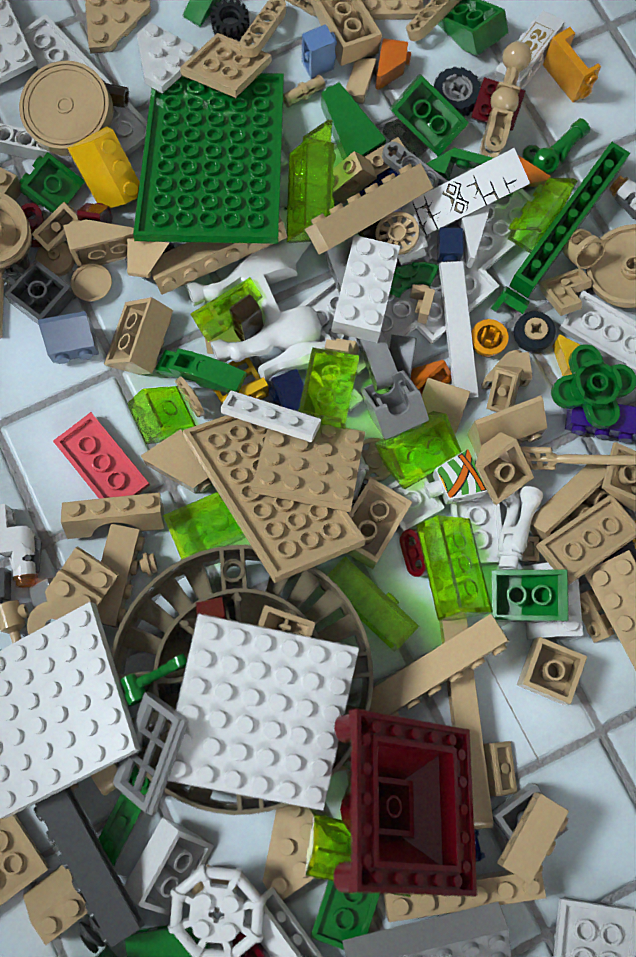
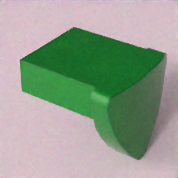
(512, 299)

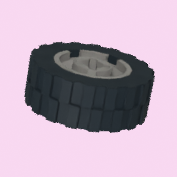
(462, 81)

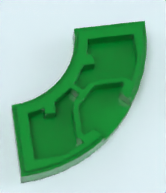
(414, 273)

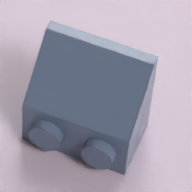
(69, 337)

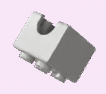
(397, 409)

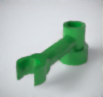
(135, 686)

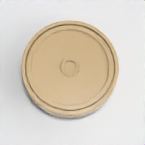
(64, 105)

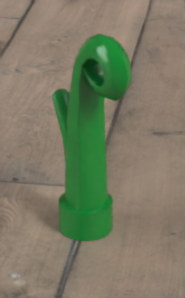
(577, 131)

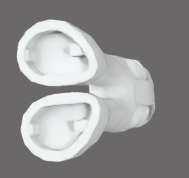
(514, 535)

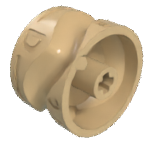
(14, 232)

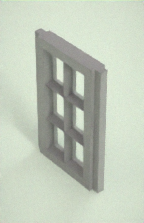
(170, 749)

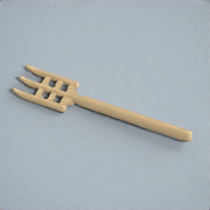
(553, 458)

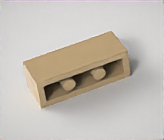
(533, 838)

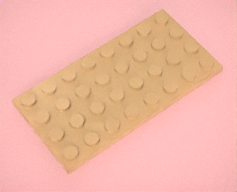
(281, 531)

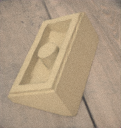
(360, 79)
(504, 388)
(500, 768)

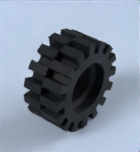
(226, 10)

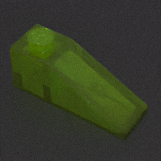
(215, 316)

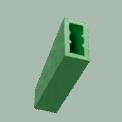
(350, 124)

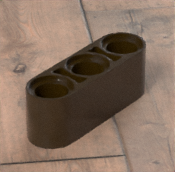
(246, 318)

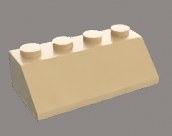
(570, 501)

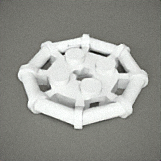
(225, 898)

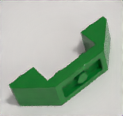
(463, 159)

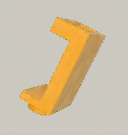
(568, 68)

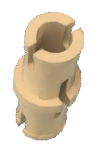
(303, 90)

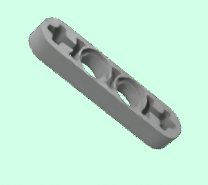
(408, 157)

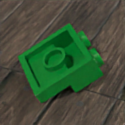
(50, 183)

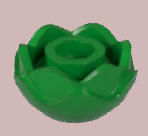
(546, 154)

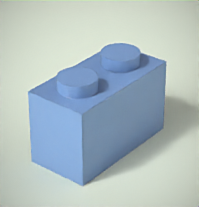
(318, 51)

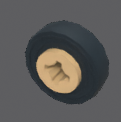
(537, 339)

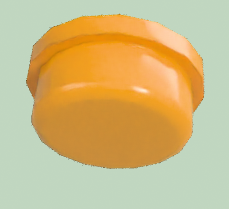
(489, 337)

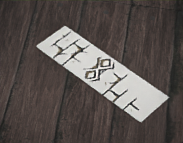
(468, 192)

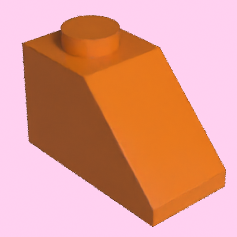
(392, 61)

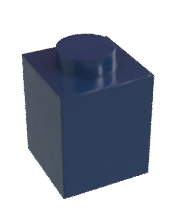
(449, 244)

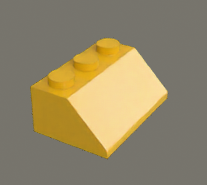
(105, 168)

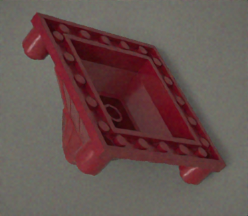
(407, 807)

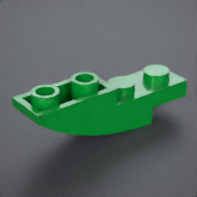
(201, 369)

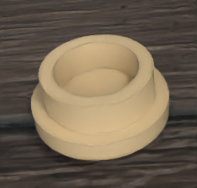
(148, 564)

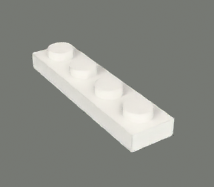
(271, 416)

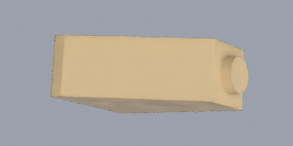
(177, 462)

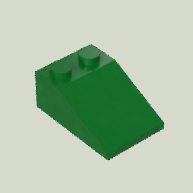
(475, 25)
(429, 115)
(530, 595)

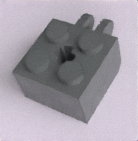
(35, 280)

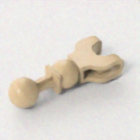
(505, 99)

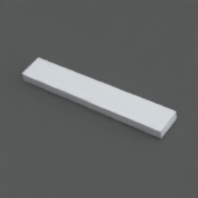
(458, 327)

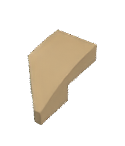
(342, 346)

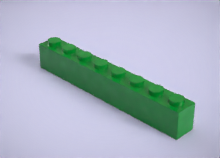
(569, 219)

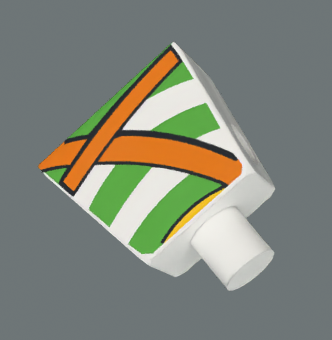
(456, 480)

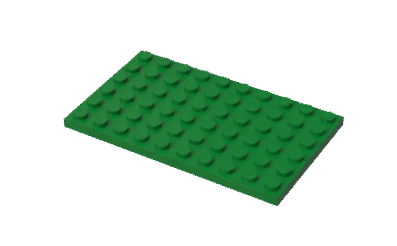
(212, 164)

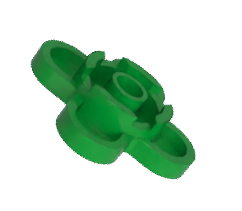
(593, 386)

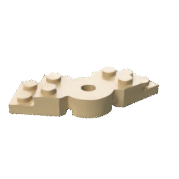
(75, 584)

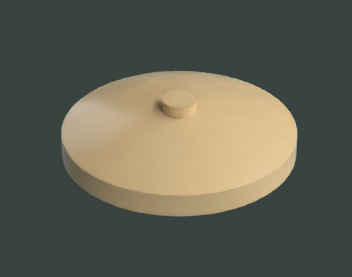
(615, 271)

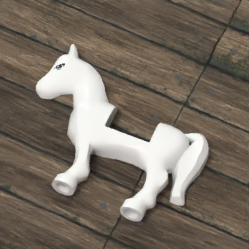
(291, 331)

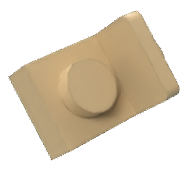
(425, 296)

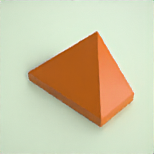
(534, 174)
(436, 370)

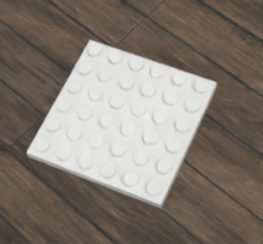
(59, 710)
(261, 711)

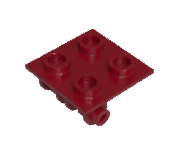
(483, 104)

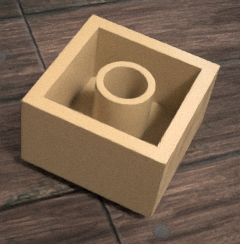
(552, 671)

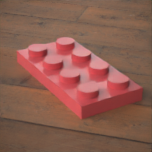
(100, 460)

